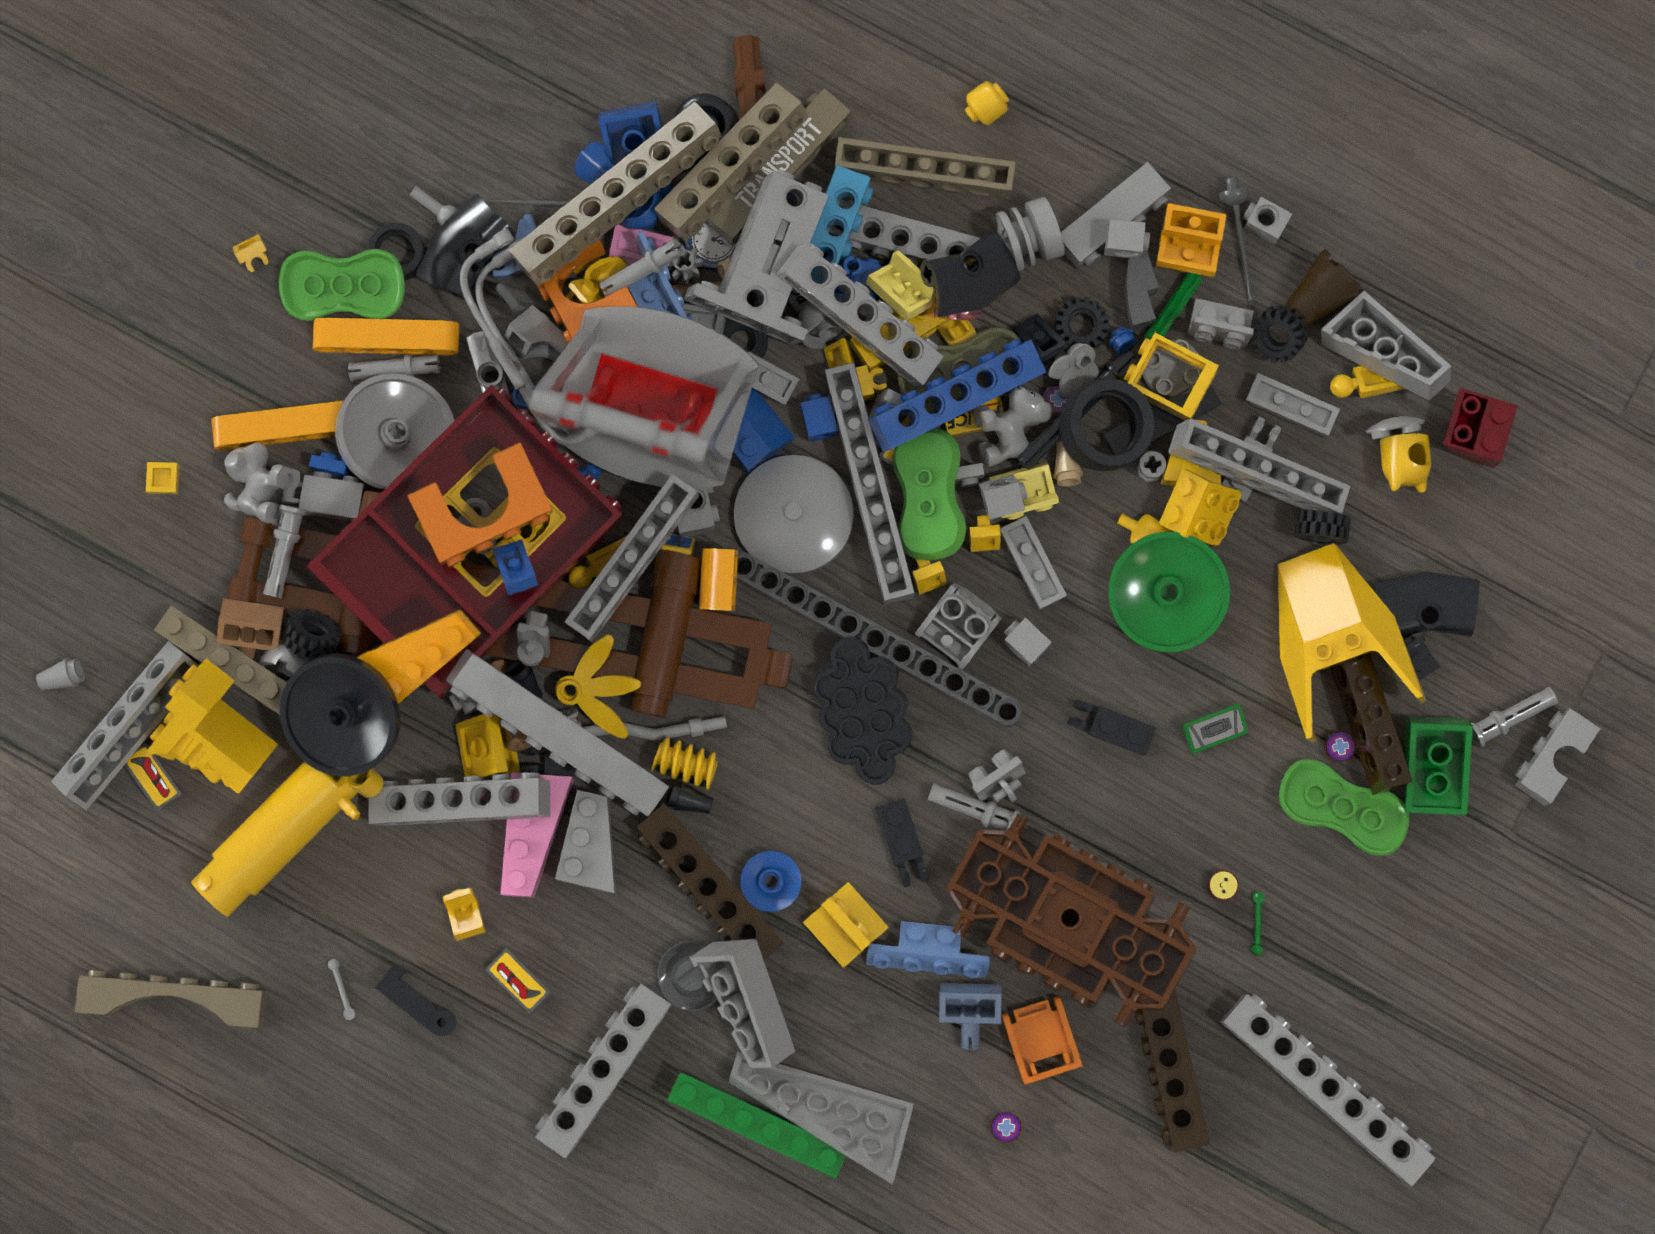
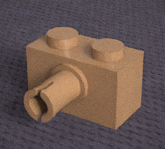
(249, 626)

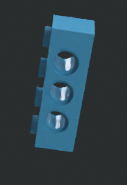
(843, 184)

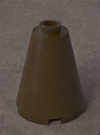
(1323, 289)

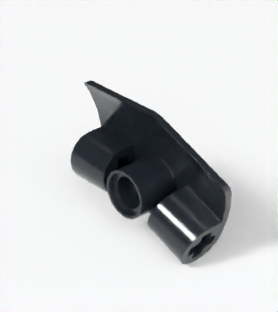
(461, 232)
(988, 276)
(1447, 596)

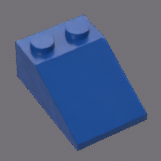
(628, 128)

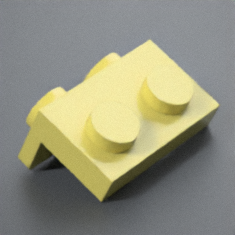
(902, 287)
(1038, 486)

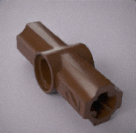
(748, 72)

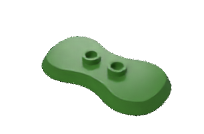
(360, 284)
(930, 517)
(1321, 797)

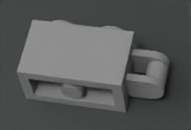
(328, 496)

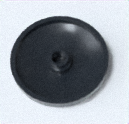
(340, 715)

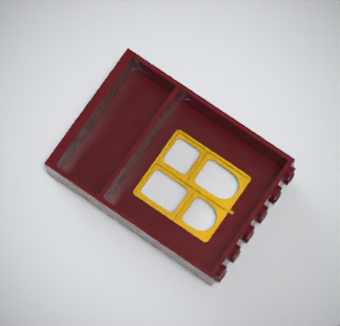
(390, 571)

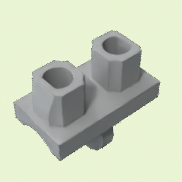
(533, 639)
(1000, 782)

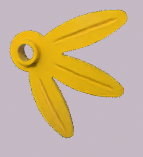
(601, 686)

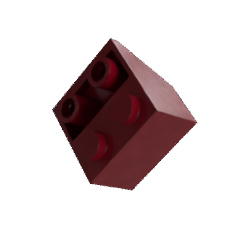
(1479, 428)

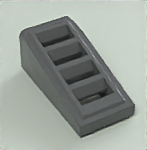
(513, 298)

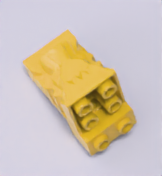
(209, 732)

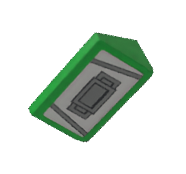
(1215, 729)

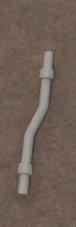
(694, 727)

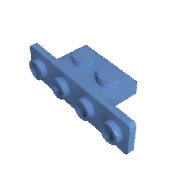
(655, 290)
(928, 949)

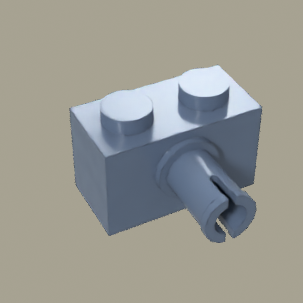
(970, 1006)

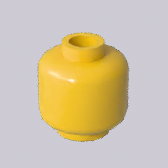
(986, 103)

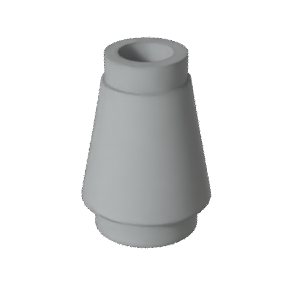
(61, 675)

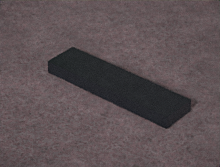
(1165, 422)

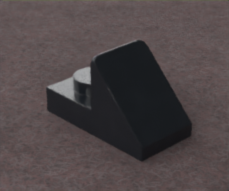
(1045, 339)

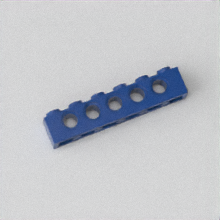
(1025, 367)

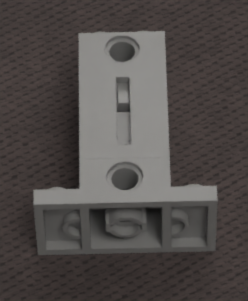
(763, 247)

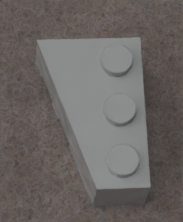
(588, 846)

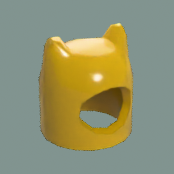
(1406, 460)

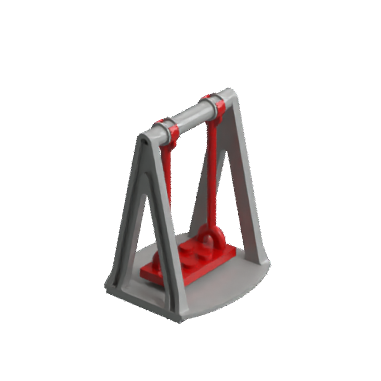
(656, 390)

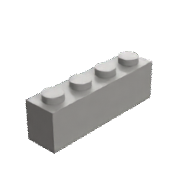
(1127, 202)

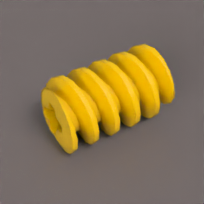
(685, 762)

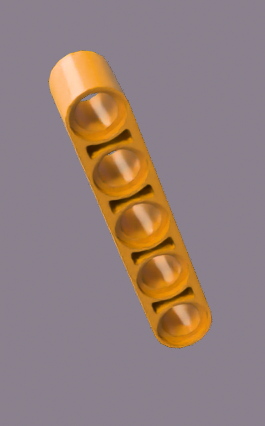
(385, 336)
(275, 425)

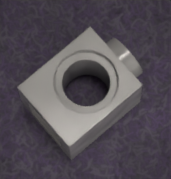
(1277, 214)
(1126, 239)
(1003, 496)
(1026, 641)

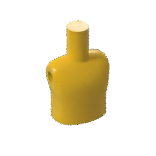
(1144, 526)

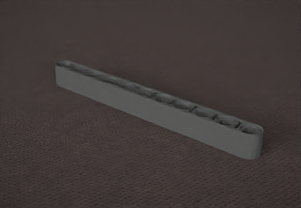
(890, 641)

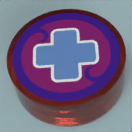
(1053, 398)
(1339, 747)
(1006, 1127)

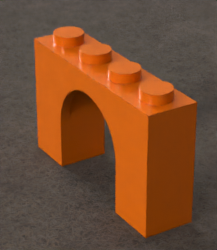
(568, 311)
(453, 539)

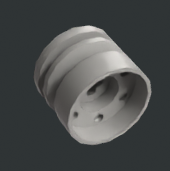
(1032, 233)

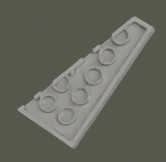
(846, 1117)

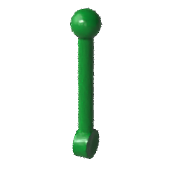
(1257, 898)

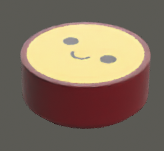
(1223, 885)

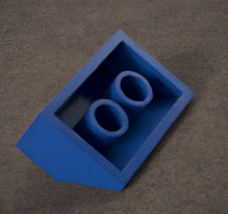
(760, 434)

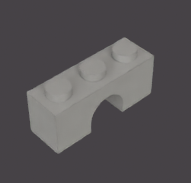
(1540, 776)

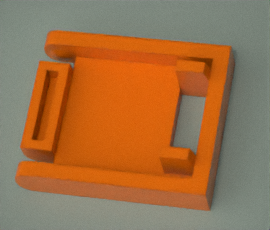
(1041, 1035)

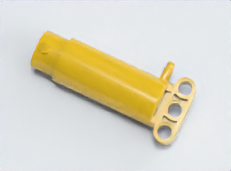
(279, 833)

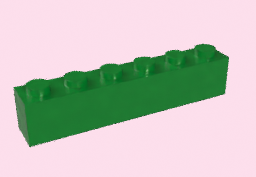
(755, 1124)

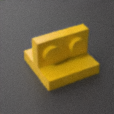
(485, 747)
(845, 924)

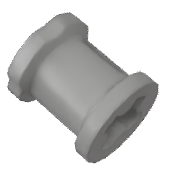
(1157, 460)

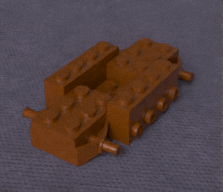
(1107, 945)

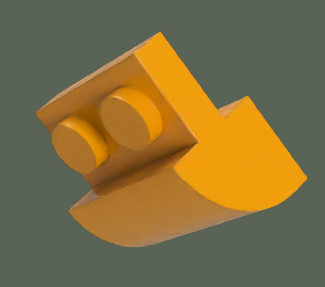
(1190, 240)
(718, 579)

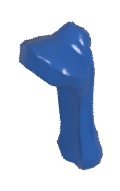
(595, 162)

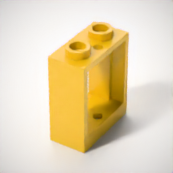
(1147, 351)

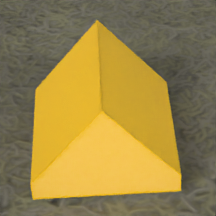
(839, 353)

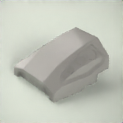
(959, 624)

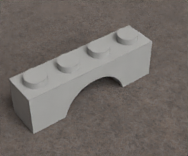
(535, 335)

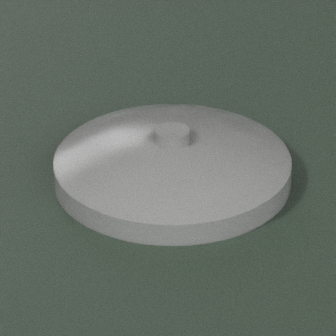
(389, 425)
(793, 514)

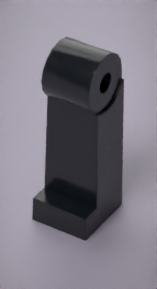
(438, 1021)

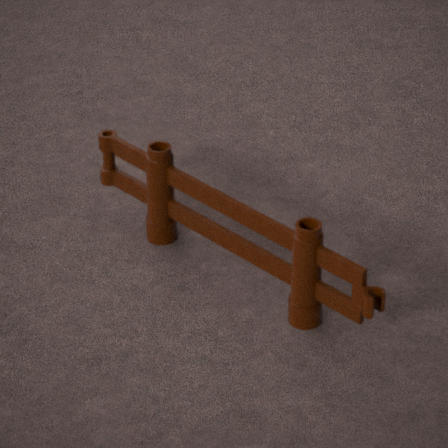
(665, 616)

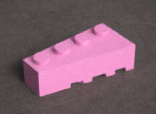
(530, 841)

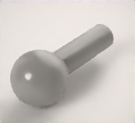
(434, 206)

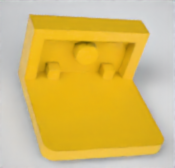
(1200, 508)

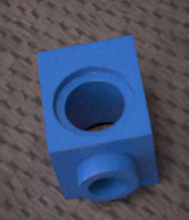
(819, 417)

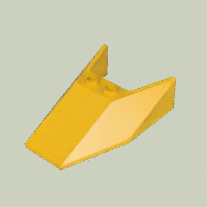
(1330, 618)

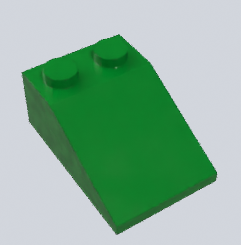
(1438, 764)

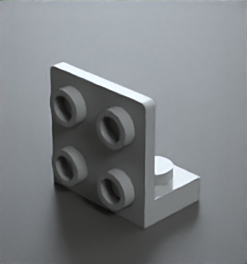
(1221, 324)

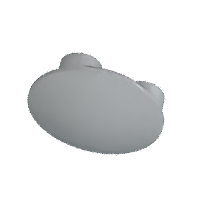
(1170, 375)
(1384, 427)

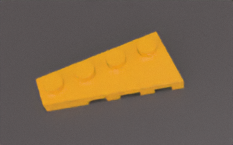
(421, 653)

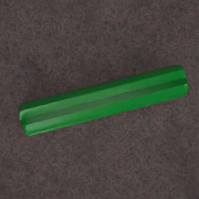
(1175, 305)

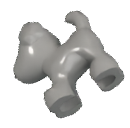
(1024, 410)
(249, 467)

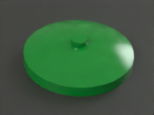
(1169, 591)

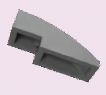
(1138, 286)

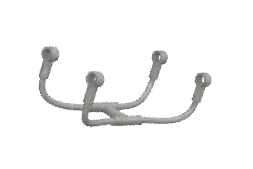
(498, 345)

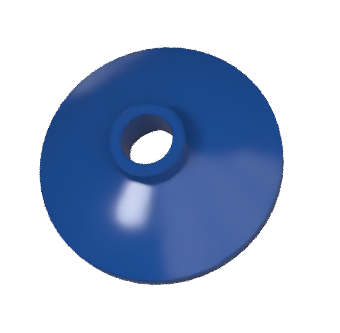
(765, 865)

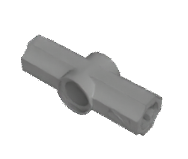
(485, 361)

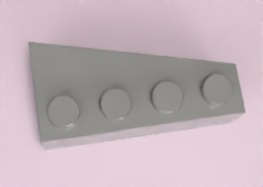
(1386, 346)
(746, 999)

